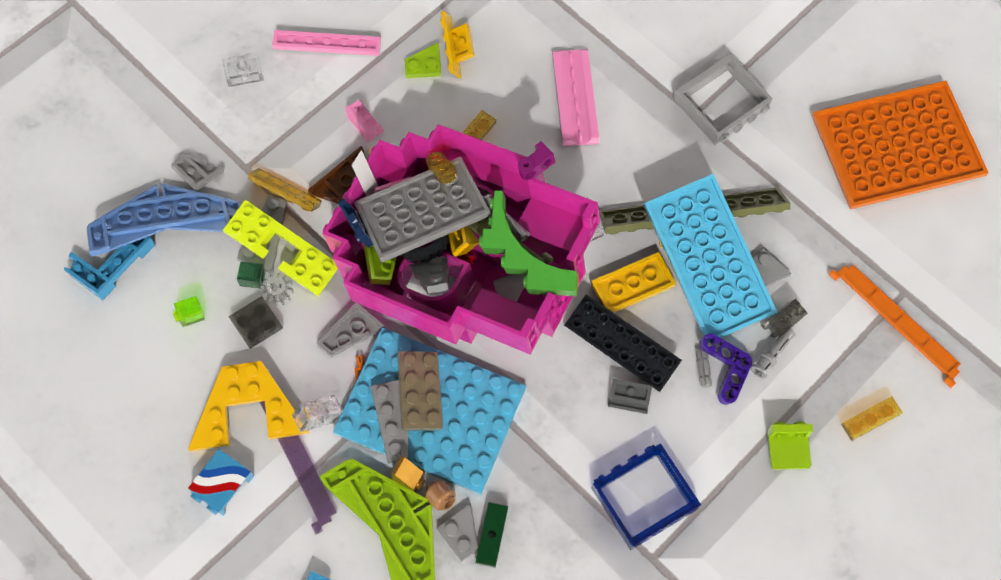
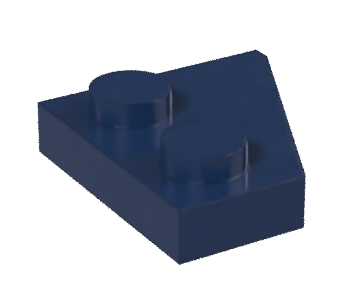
(355, 222)

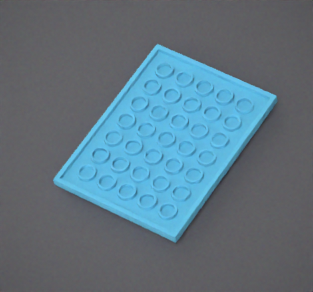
(474, 413)

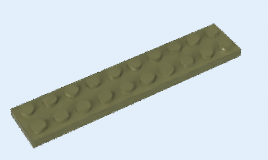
(740, 204)

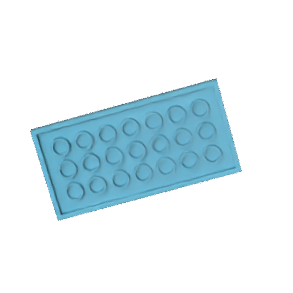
(710, 258)

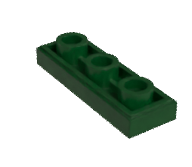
(495, 523)

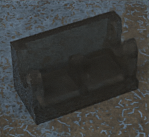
(785, 318)

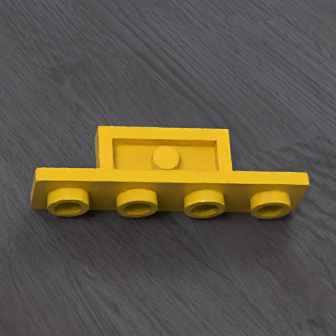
(458, 43)

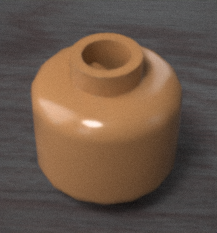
(440, 495)

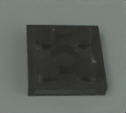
(255, 322)

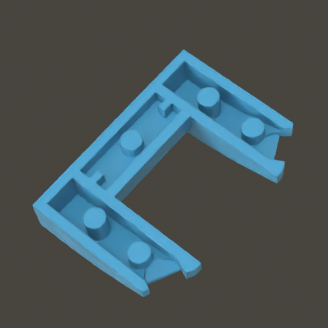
(101, 281)

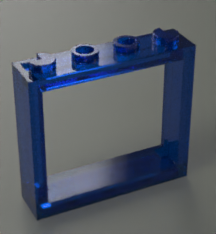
(634, 462)

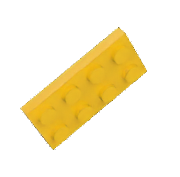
(633, 283)

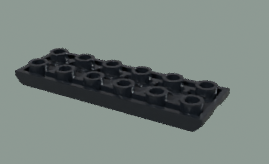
(623, 343)

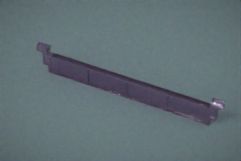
(308, 479)

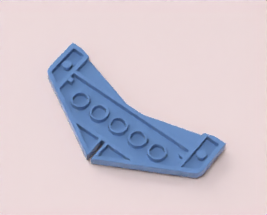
(152, 214)

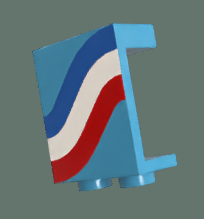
(219, 482)

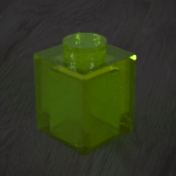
(188, 311)

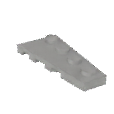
(275, 209)

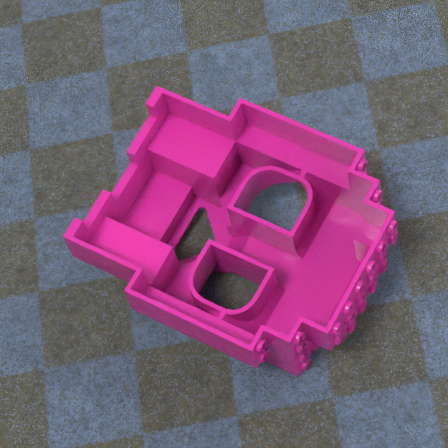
(554, 218)

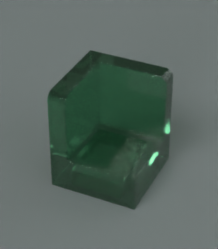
(251, 275)

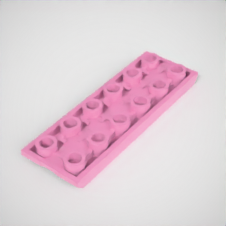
(575, 97)

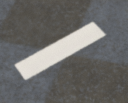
(364, 174)

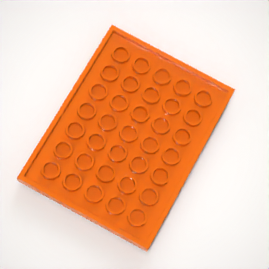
(899, 144)

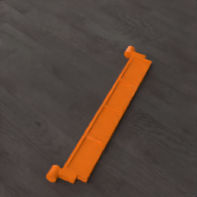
(900, 321)

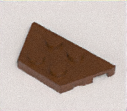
(337, 181)

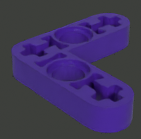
(734, 366)

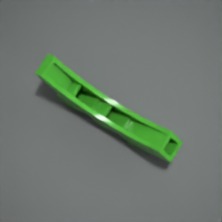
(540, 276)

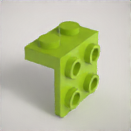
(789, 445)

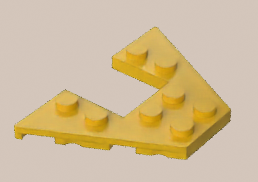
(239, 386)

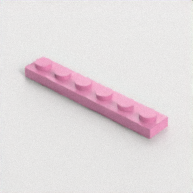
(326, 42)

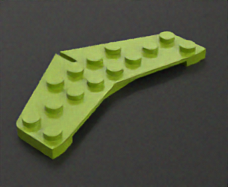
(390, 513)

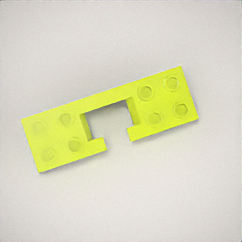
(255, 231)

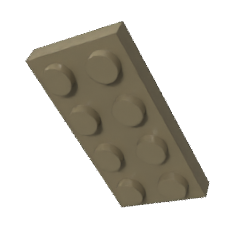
(419, 391)

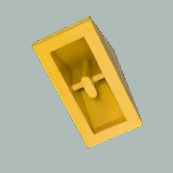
(462, 241)

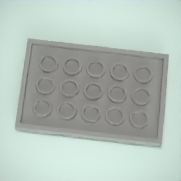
(420, 211)

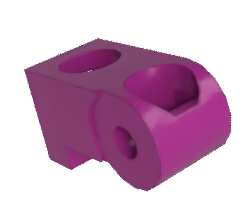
(536, 162)

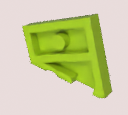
(424, 63)

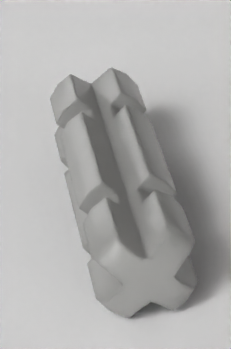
(704, 369)

